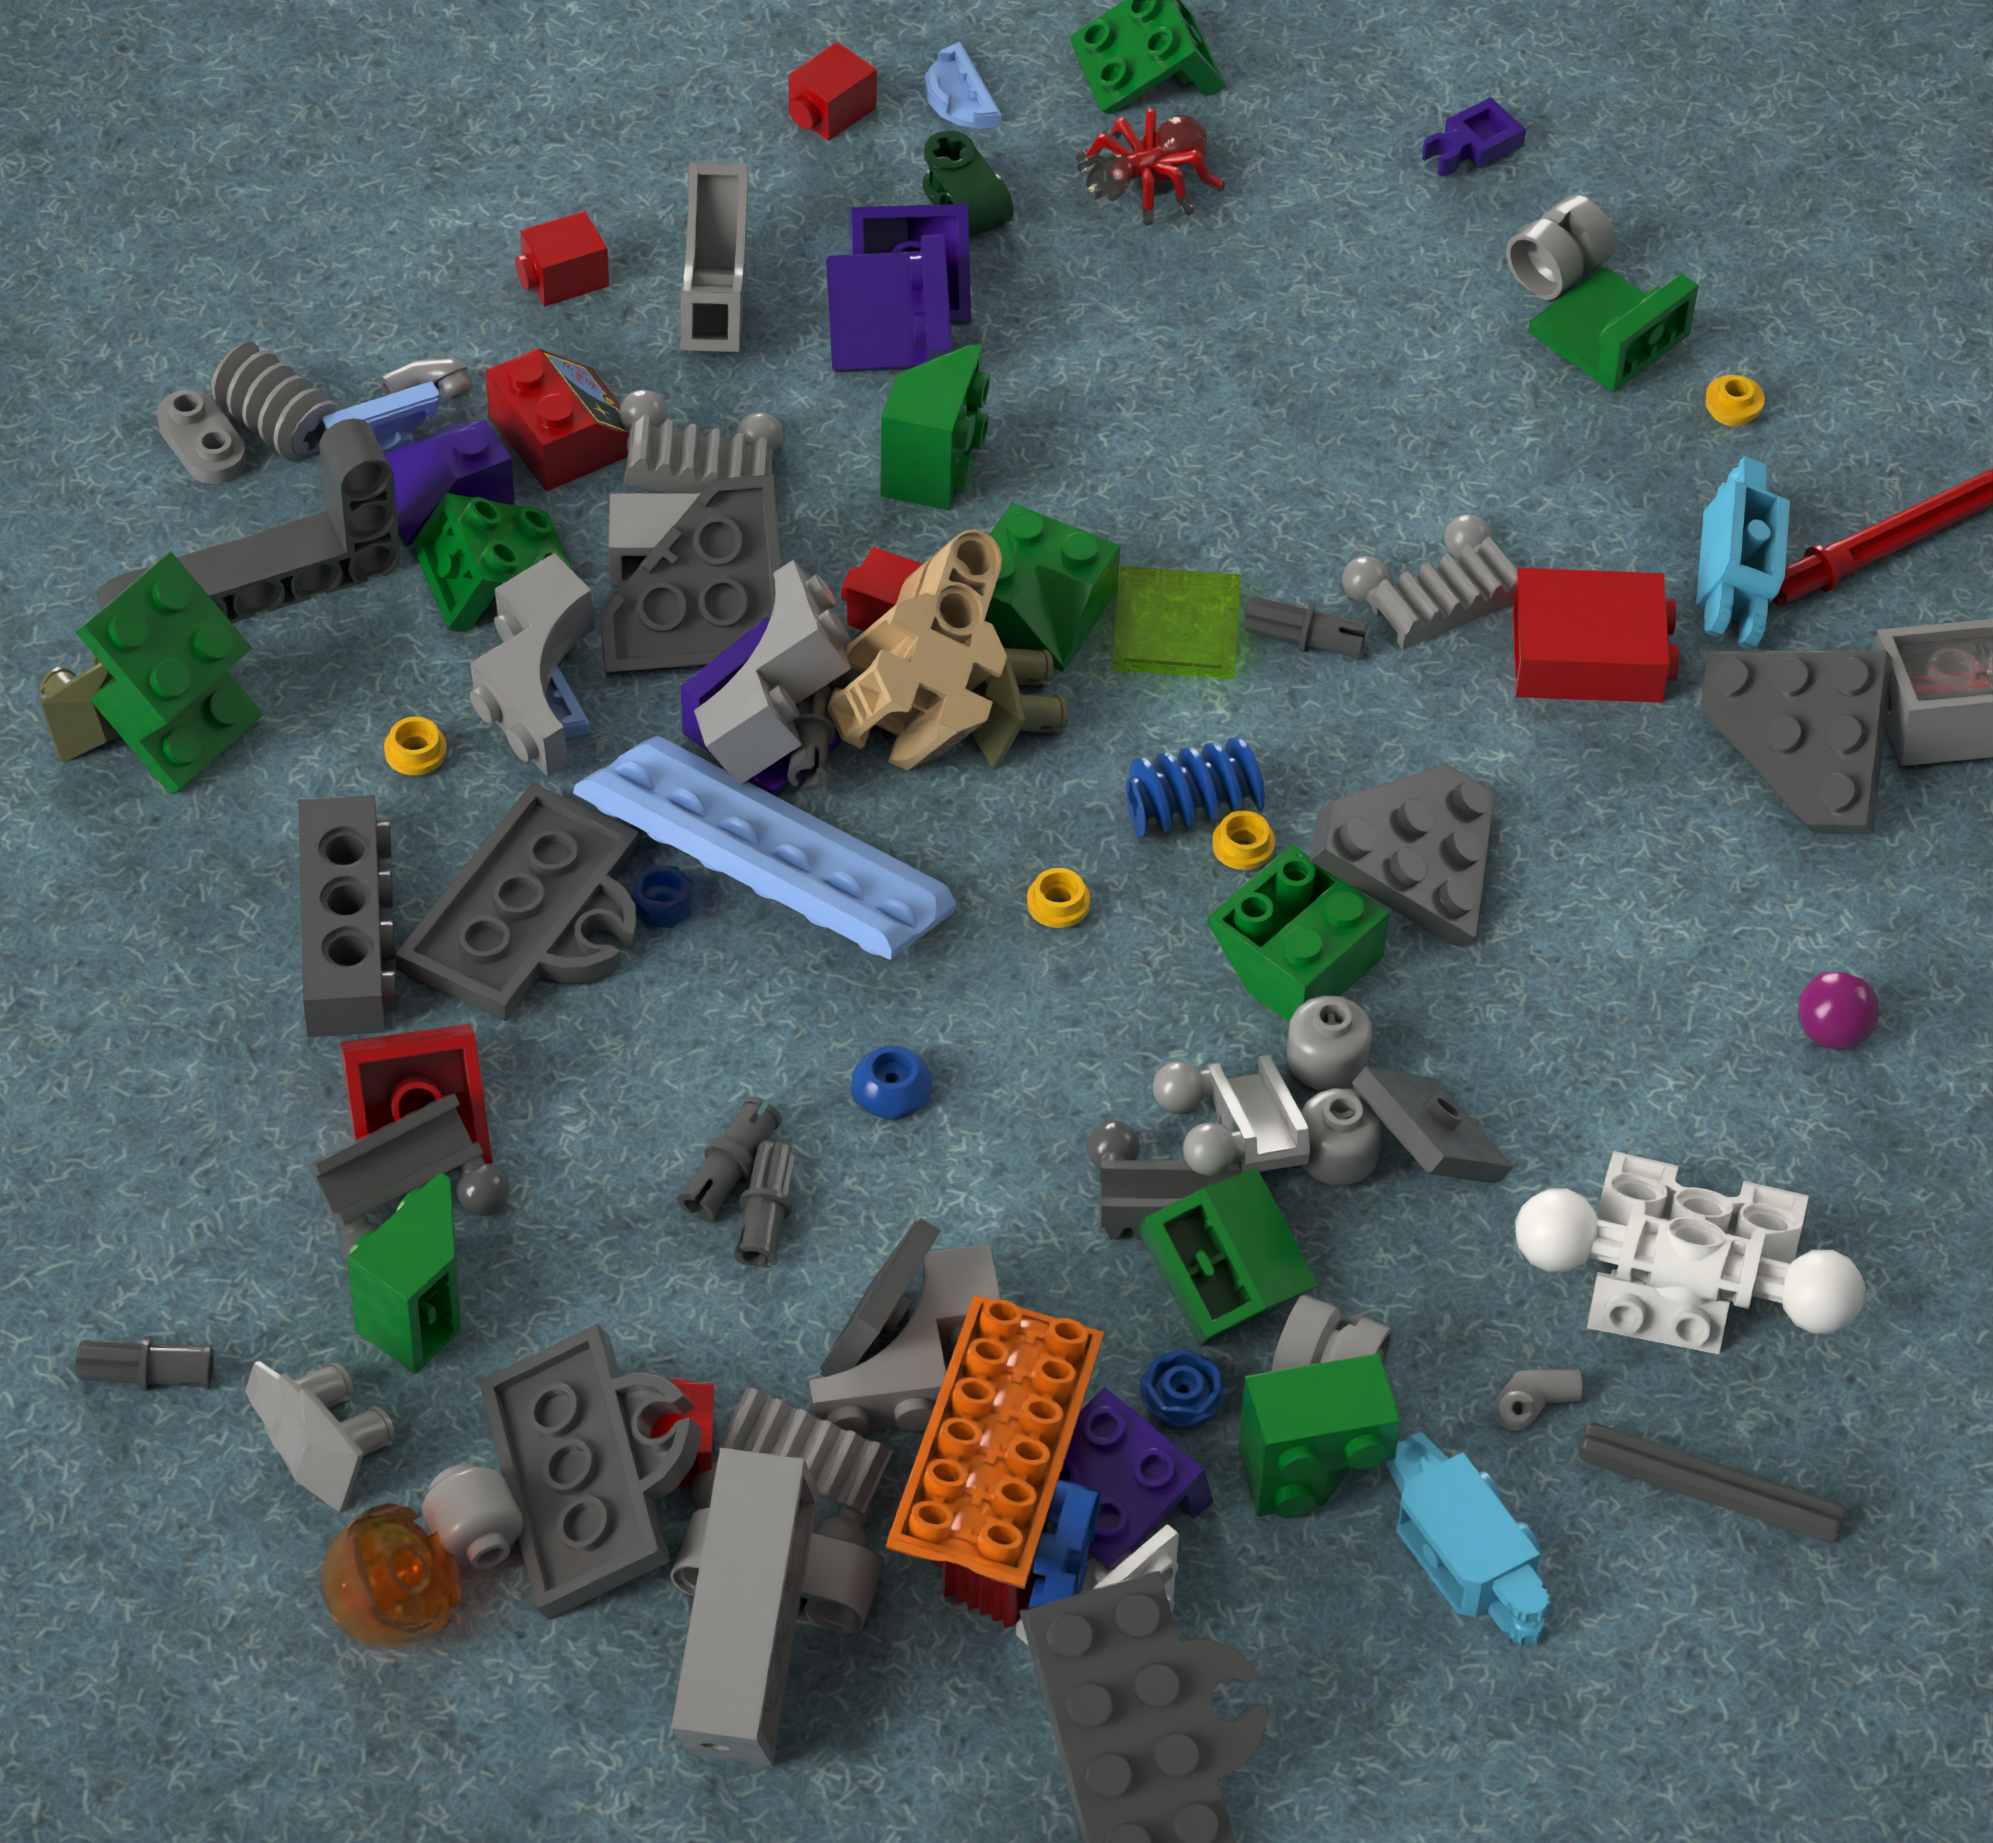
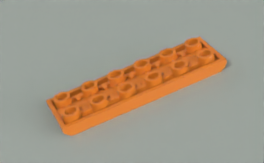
(996, 1441)

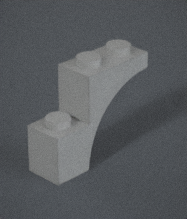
(715, 257)
(539, 621)
(801, 651)
(906, 1377)

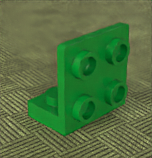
(1141, 47)
(1615, 327)
(476, 547)

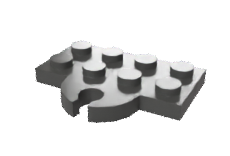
(529, 906)
(586, 1466)
(1139, 1714)

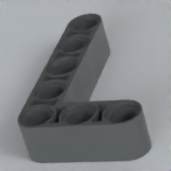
(310, 554)

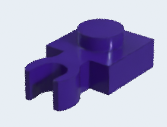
(1476, 134)

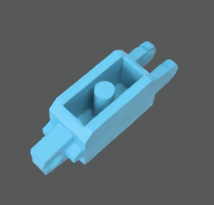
(1742, 553)
(1469, 1539)

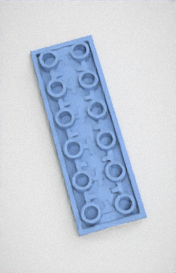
(770, 846)

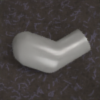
(446, 372)
(1531, 1391)

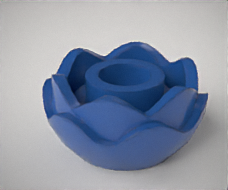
(890, 1099)
(1184, 1371)

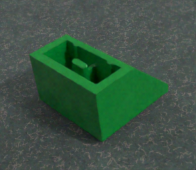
(932, 427)
(1299, 933)
(1226, 1255)
(409, 1278)

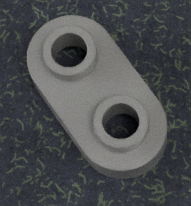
(196, 426)

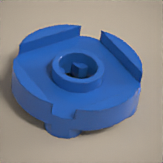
(1065, 1549)

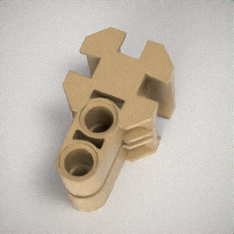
(927, 657)

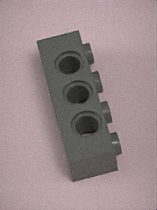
(342, 916)

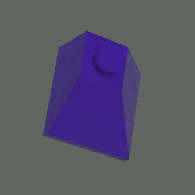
(900, 230)
(453, 460)

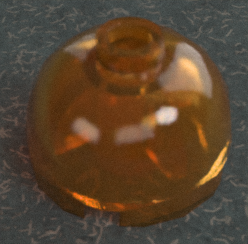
(389, 1579)

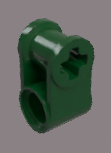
(963, 177)

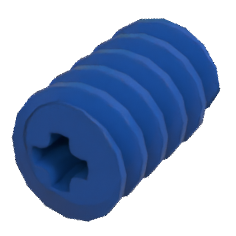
(1193, 783)

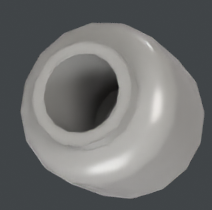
(1328, 1042)
(1342, 1137)
(473, 1515)

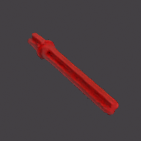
(1827, 565)

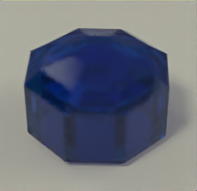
(662, 896)

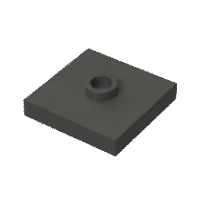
(1431, 1125)
(883, 1300)

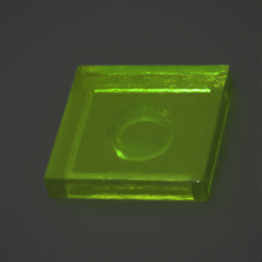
(1176, 622)

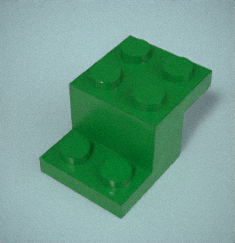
(170, 672)

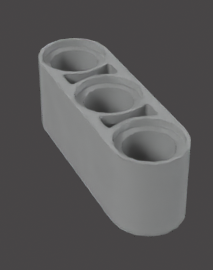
(836, 1582)

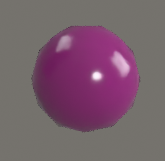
(1838, 1010)

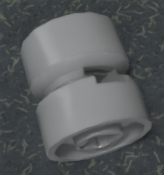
(1561, 247)
(1319, 1335)

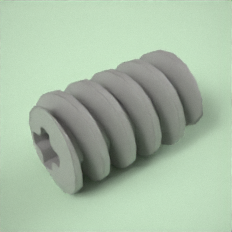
(272, 400)

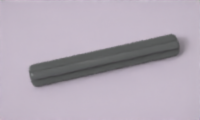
(1712, 1482)

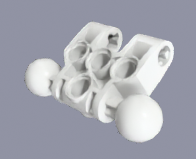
(1694, 1243)

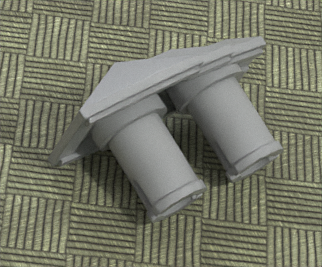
(307, 1435)

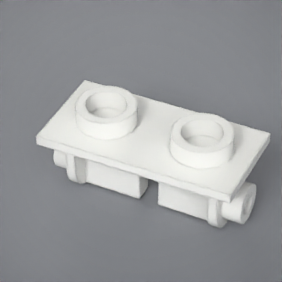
(1642, 1313)

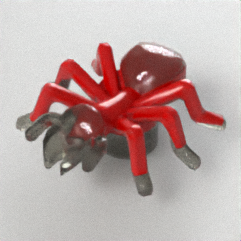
(1152, 165)

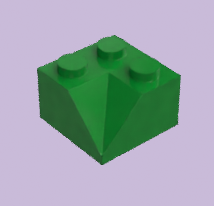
(1049, 583)
(1312, 1426)

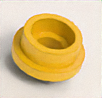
(1734, 400)
(412, 733)
(1248, 827)
(1058, 884)

